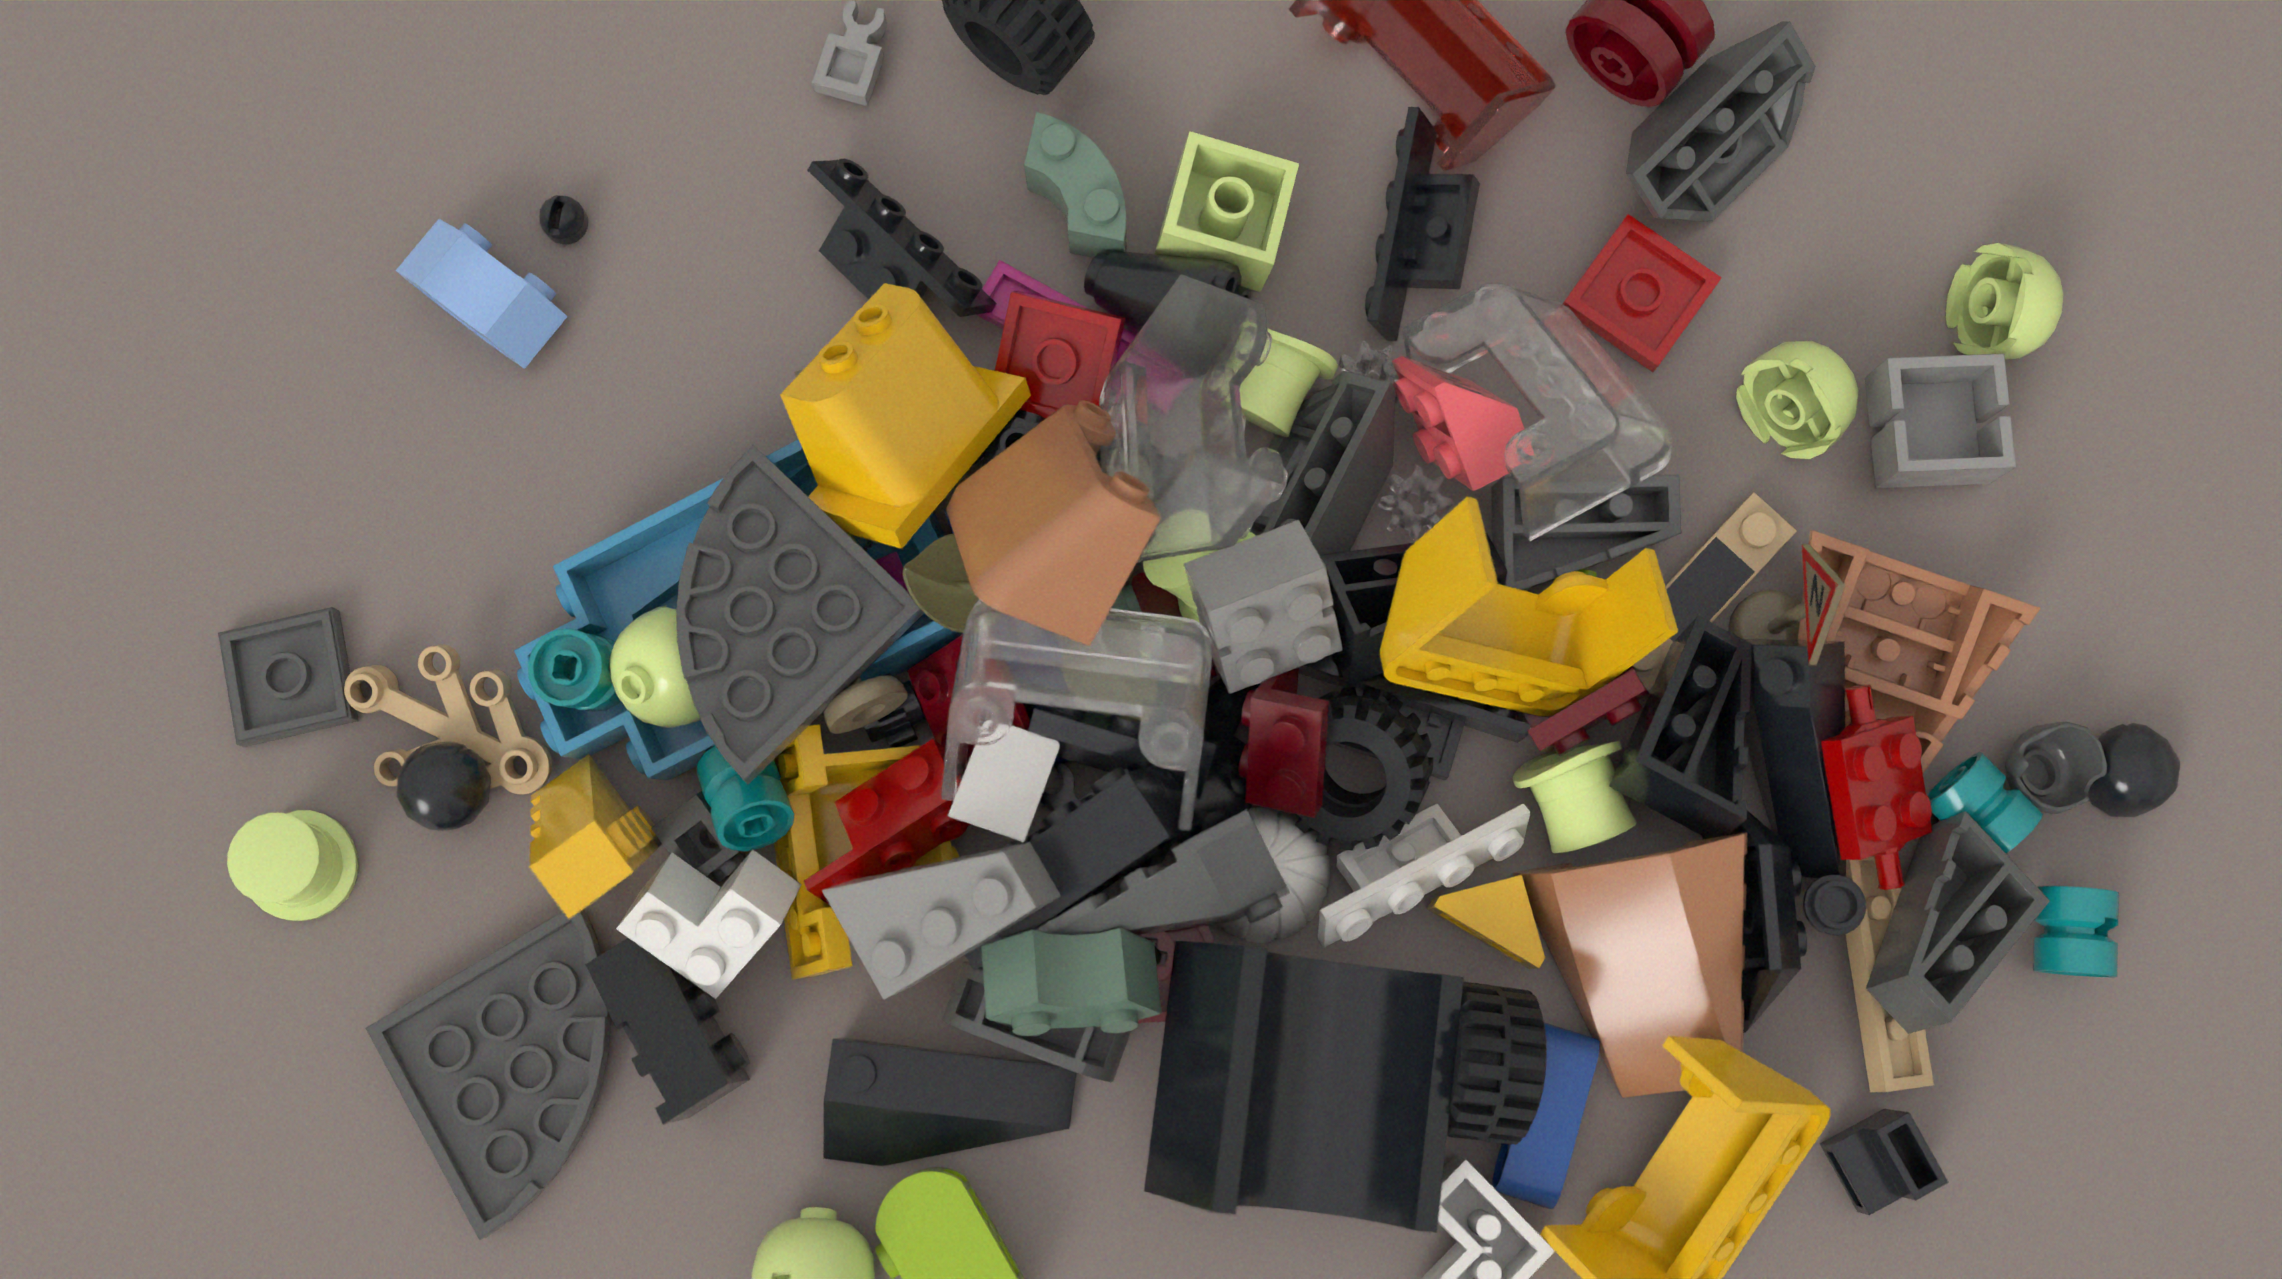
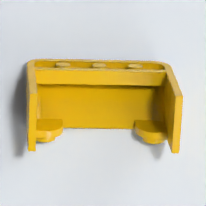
(1511, 647)
(1706, 1179)

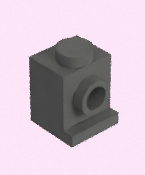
(687, 837)

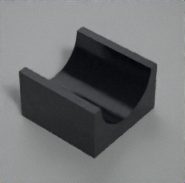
(1304, 1086)

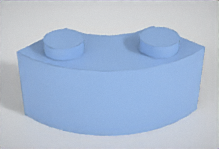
(482, 292)

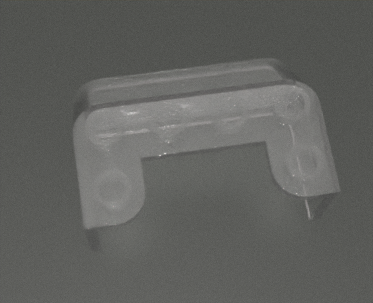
(1184, 420)
(1594, 422)

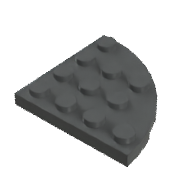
(776, 613)
(504, 1066)

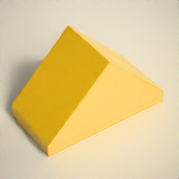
(1497, 916)

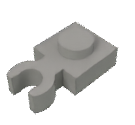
(851, 61)

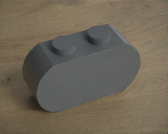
(1076, 1049)

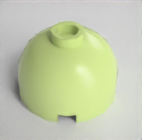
(2004, 302)
(1798, 397)
(649, 671)
(814, 1249)

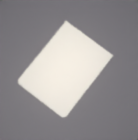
(1005, 783)

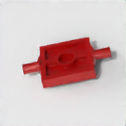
(1876, 787)

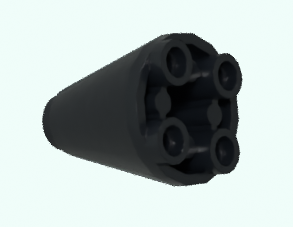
(1136, 283)

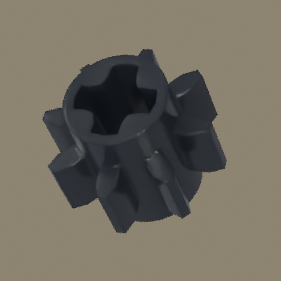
(898, 725)

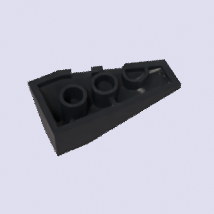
(1788, 718)
(920, 1103)

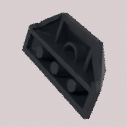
(1770, 922)

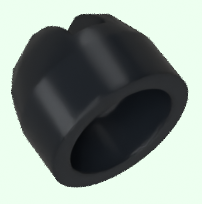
(572, 222)

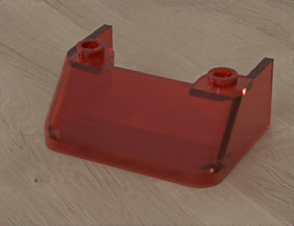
(1452, 58)

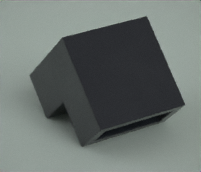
(1883, 1161)

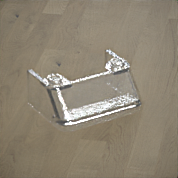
(1133, 668)

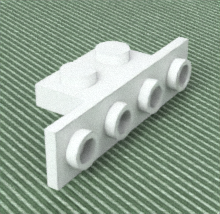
(1413, 864)

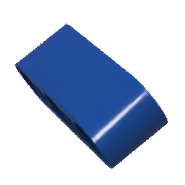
(1540, 1162)

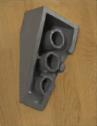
(1213, 881)

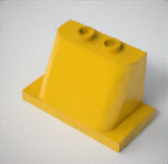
(894, 416)
(818, 838)

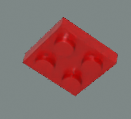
(1641, 292)
(1058, 350)

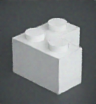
(705, 927)
(1487, 1231)

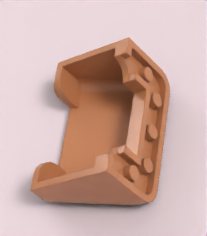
(1050, 529)

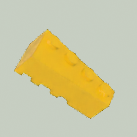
(585, 836)

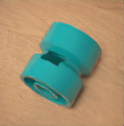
(573, 670)
(1979, 790)
(744, 813)
(2077, 932)

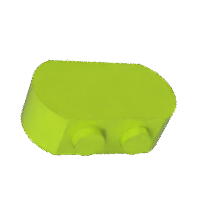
(940, 1230)

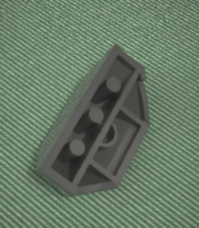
(1721, 126)
(1335, 461)

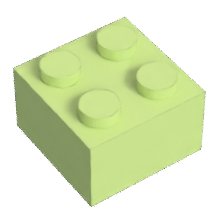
(1228, 206)

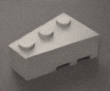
(936, 912)

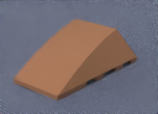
(1916, 637)
(1649, 951)

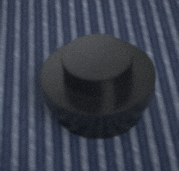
(1834, 905)

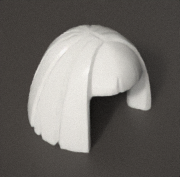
(1303, 868)

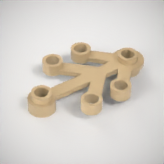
(460, 721)

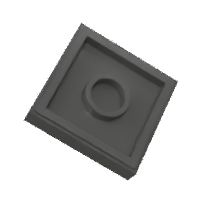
(287, 676)

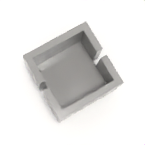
(1931, 417)
(1265, 605)

